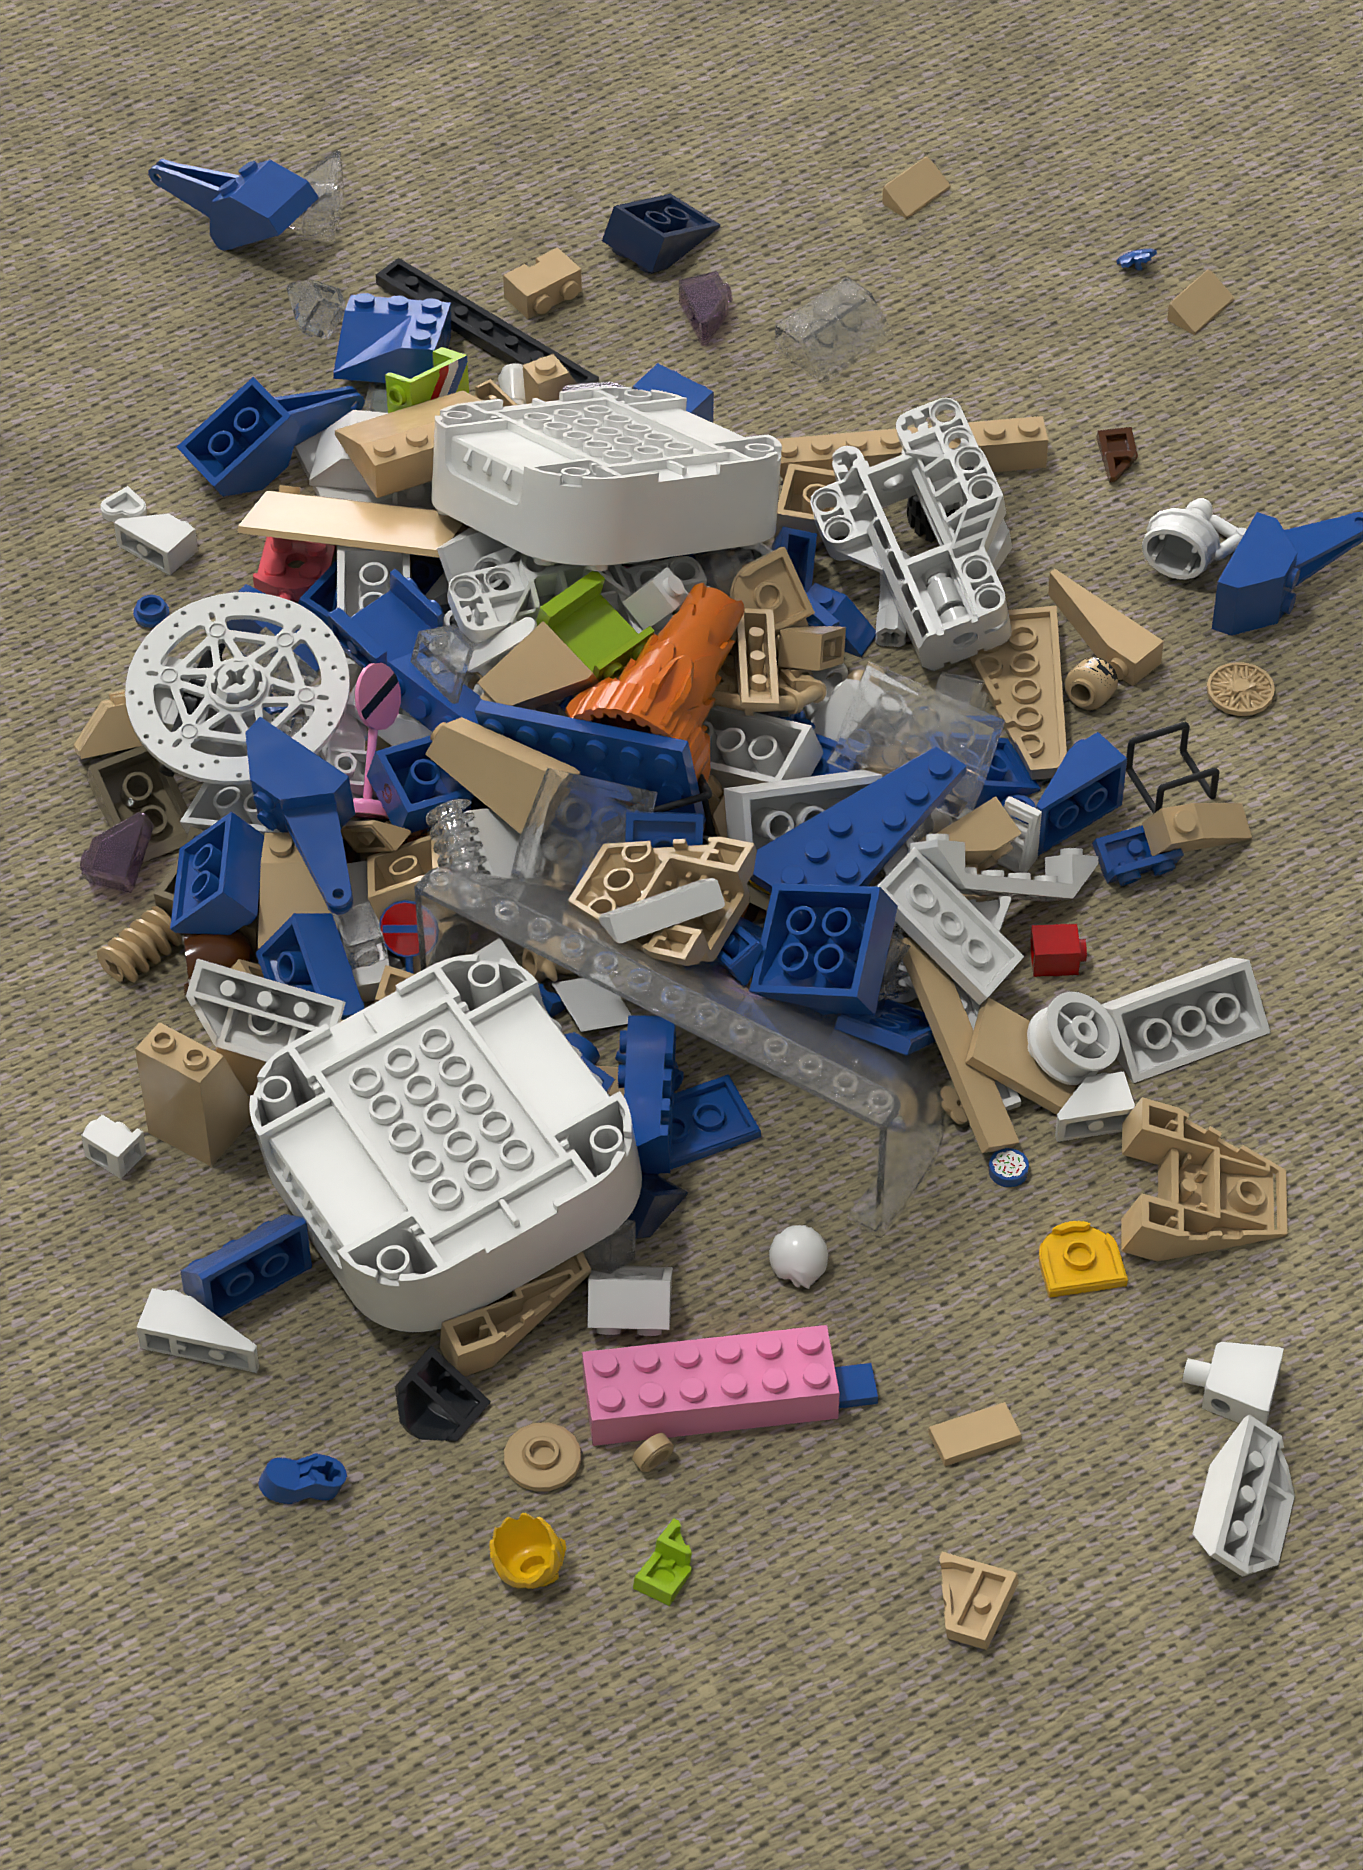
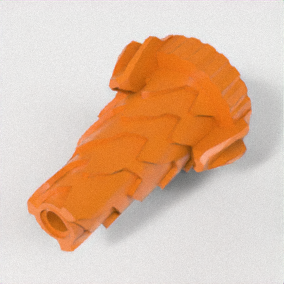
(672, 678)

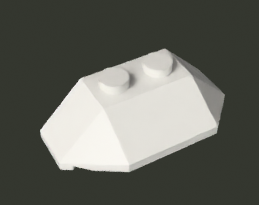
(255, 1013)
(1246, 1500)

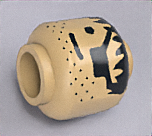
(1091, 683)

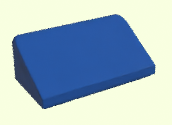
(740, 954)

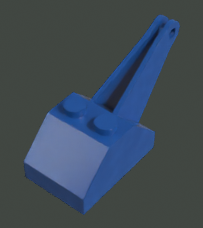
(241, 206)
(255, 434)
(1273, 562)
(307, 800)

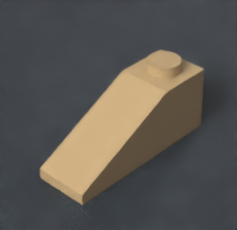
(1196, 827)

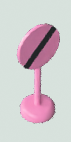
(377, 706)

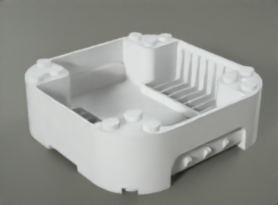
(604, 477)
(445, 1143)

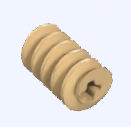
(138, 944)

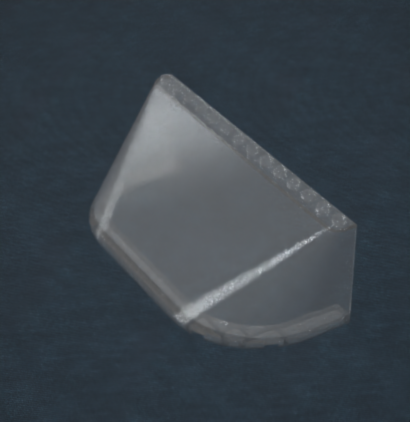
(890, 1090)

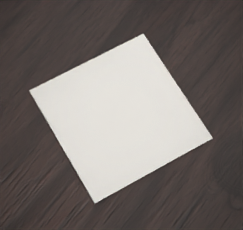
(591, 1004)

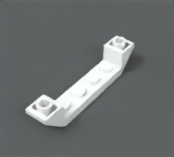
(1061, 881)

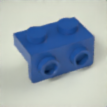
(1128, 855)

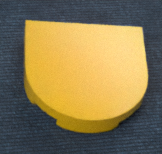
(1080, 1260)

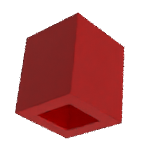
(1056, 950)

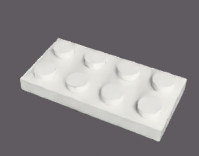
(949, 927)

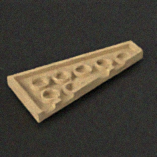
(1028, 688)

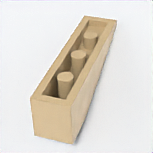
(1106, 630)
(756, 660)

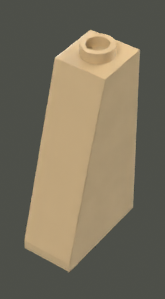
(492, 767)

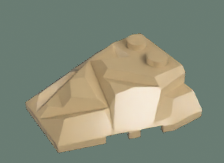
(638, 871)

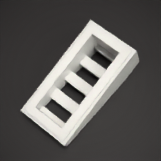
(1027, 843)

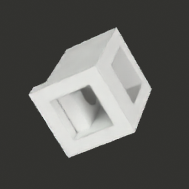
(113, 1145)

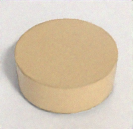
(653, 1452)

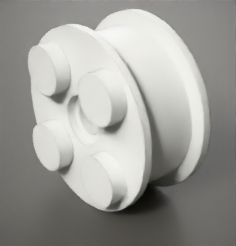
(1073, 1038)

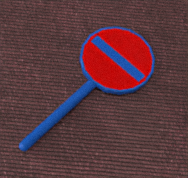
(400, 930)

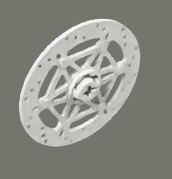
(234, 682)

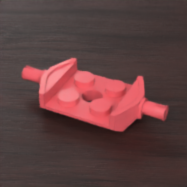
(279, 579)

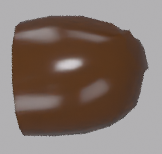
(217, 949)

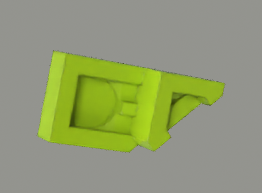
(667, 1567)

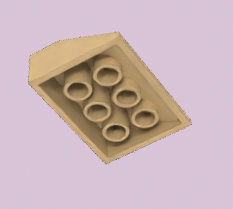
(397, 447)

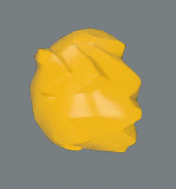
(527, 1552)

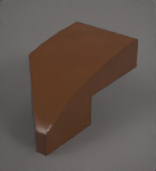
(1117, 451)

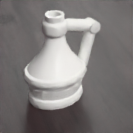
(1186, 540)

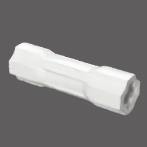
(889, 625)

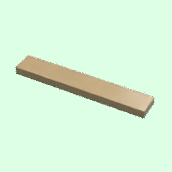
(953, 1036)

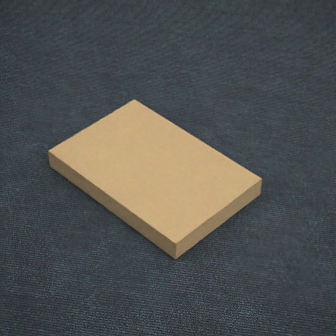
(1002, 1053)

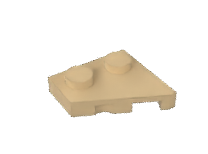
(974, 1598)

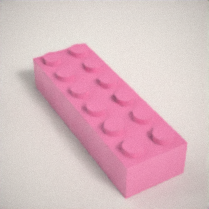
(710, 1385)

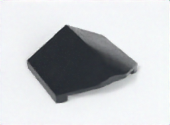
(437, 1399)

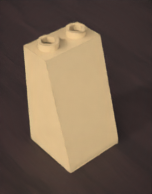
(190, 1095)

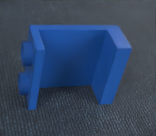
(388, 624)

